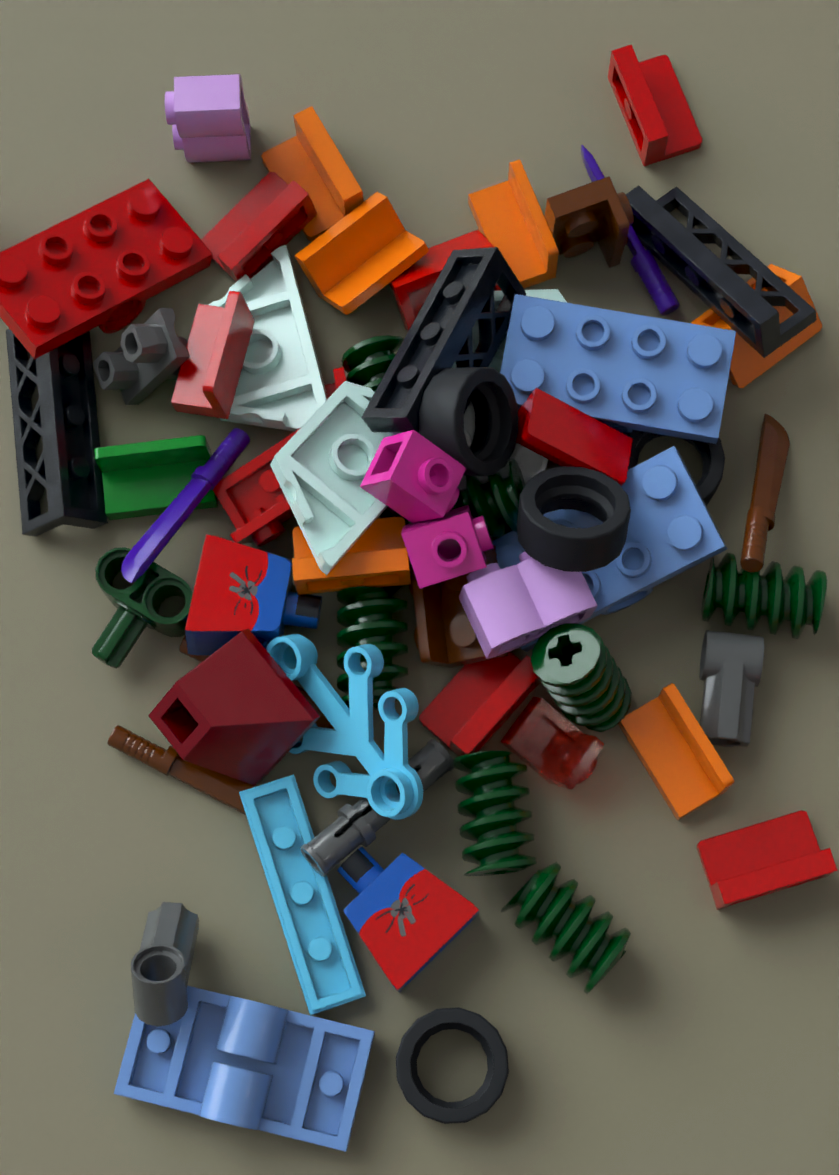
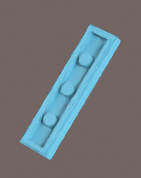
(301, 896)

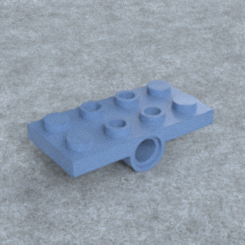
(621, 366)
(665, 535)
(251, 1067)

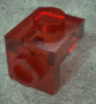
(552, 745)

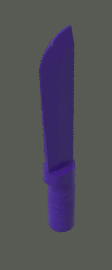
(643, 260)
(169, 522)

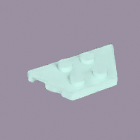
(281, 369)
(324, 472)

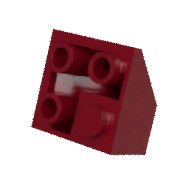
(235, 712)

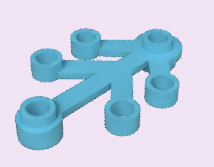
(354, 728)

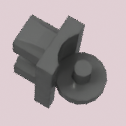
(144, 359)

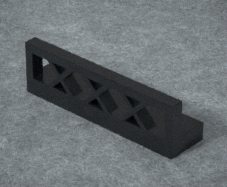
(715, 278)
(445, 335)
(69, 433)

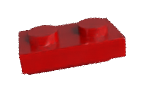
(255, 499)

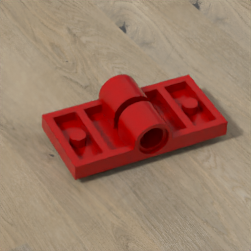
(96, 268)

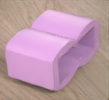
(209, 118)
(522, 603)

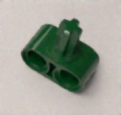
(137, 607)

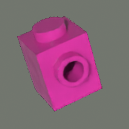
(413, 477)
(447, 546)

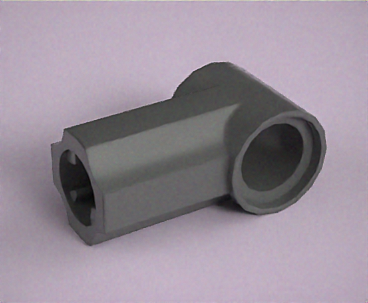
(730, 671)
(164, 964)

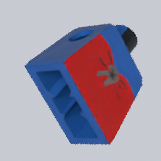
(241, 591)
(403, 913)

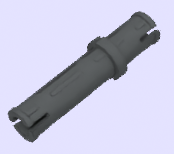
(360, 822)

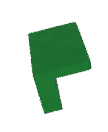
(149, 475)

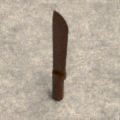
(766, 487)
(170, 763)

